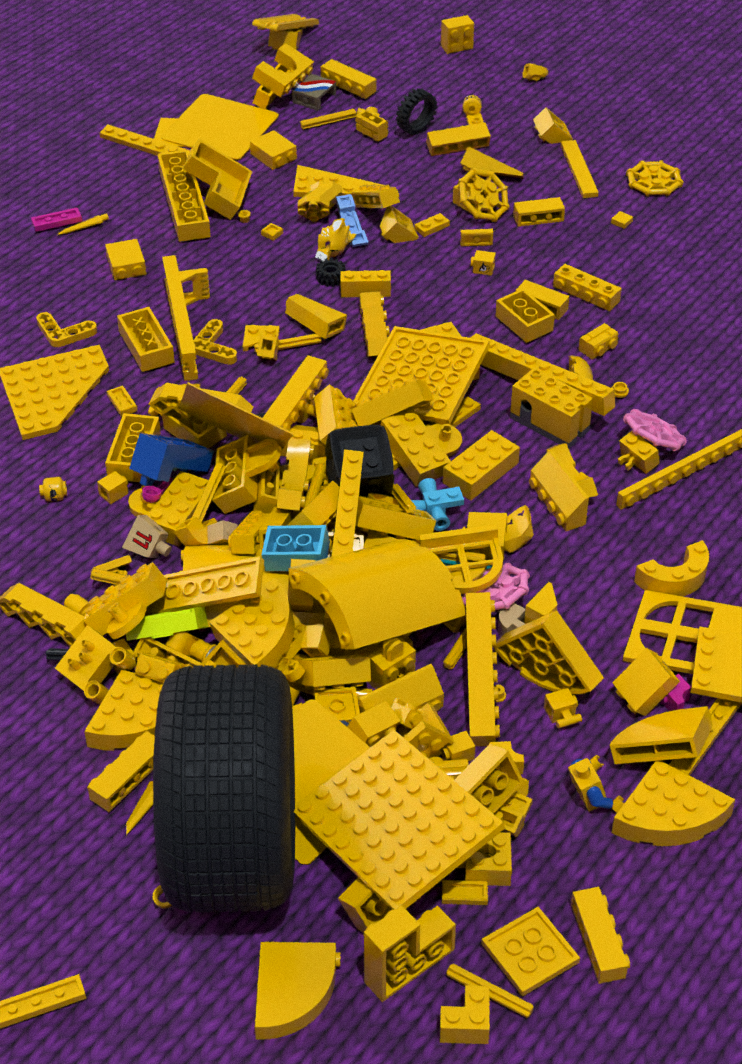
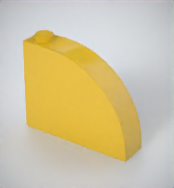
(663, 736)
(293, 985)

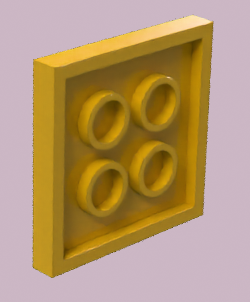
(530, 951)

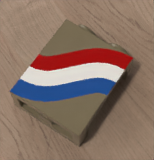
(311, 90)

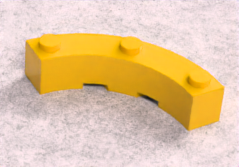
(294, 479)

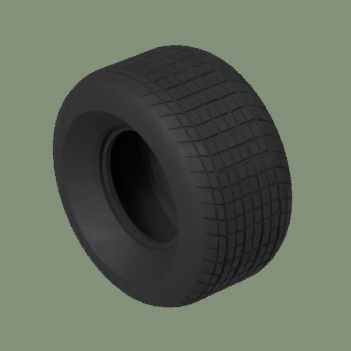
(225, 788)

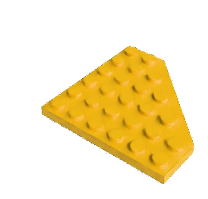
(51, 387)

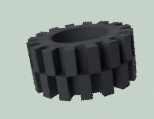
(329, 272)

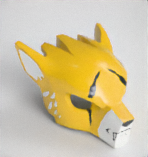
(338, 237)

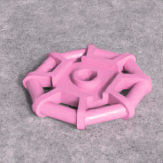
(654, 429)
(505, 588)

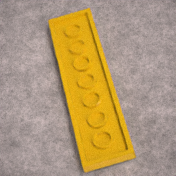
(210, 586)

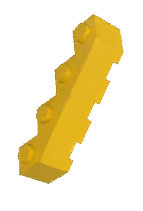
(373, 322)
(170, 397)
(42, 611)

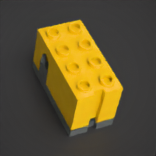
(551, 407)

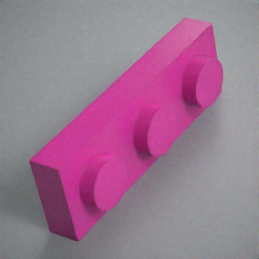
(56, 219)

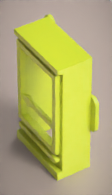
(167, 623)

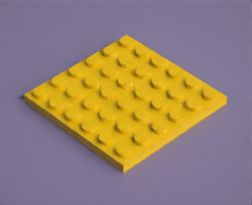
(440, 359)

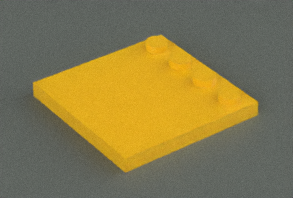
(718, 665)

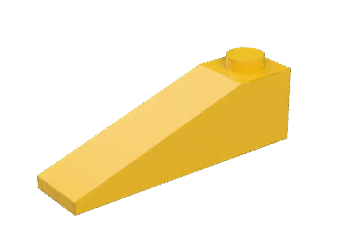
(476, 159)

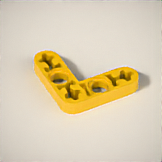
(84, 330)
(205, 345)
(291, 668)

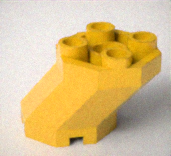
(319, 200)

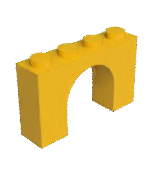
(283, 82)

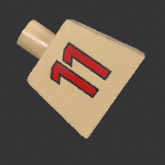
(147, 538)

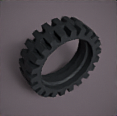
(408, 105)

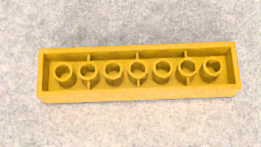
(183, 197)

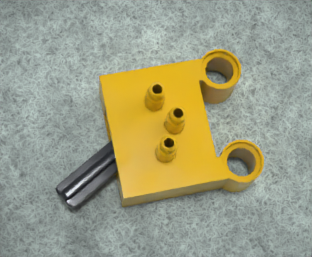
(90, 661)

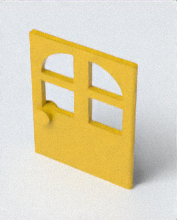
(724, 618)

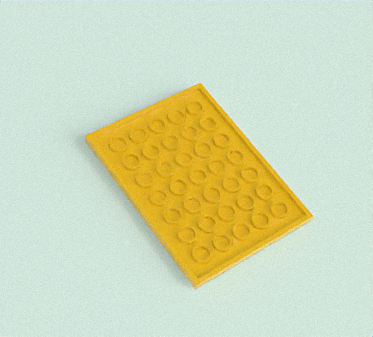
(397, 820)

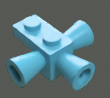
(437, 501)

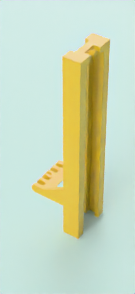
(178, 303)

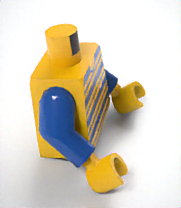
(589, 785)

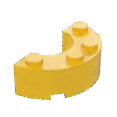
(675, 580)

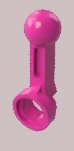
(153, 494)

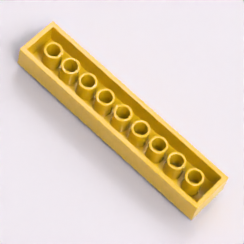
(489, 779)

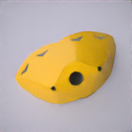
(520, 531)

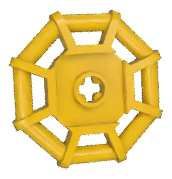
(654, 177)
(489, 189)

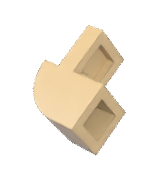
(510, 619)

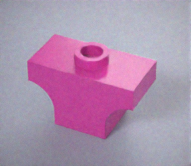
(677, 696)

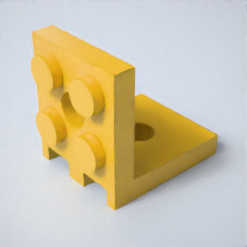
(428, 736)

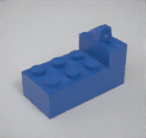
(159, 455)

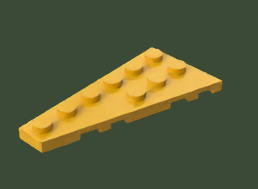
(308, 176)

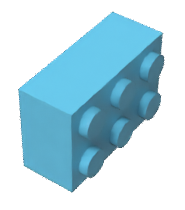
(294, 542)

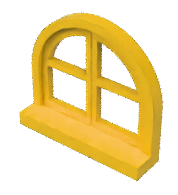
(467, 539)

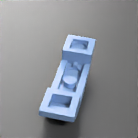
(347, 211)

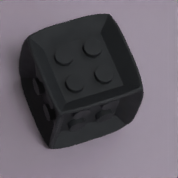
(377, 463)

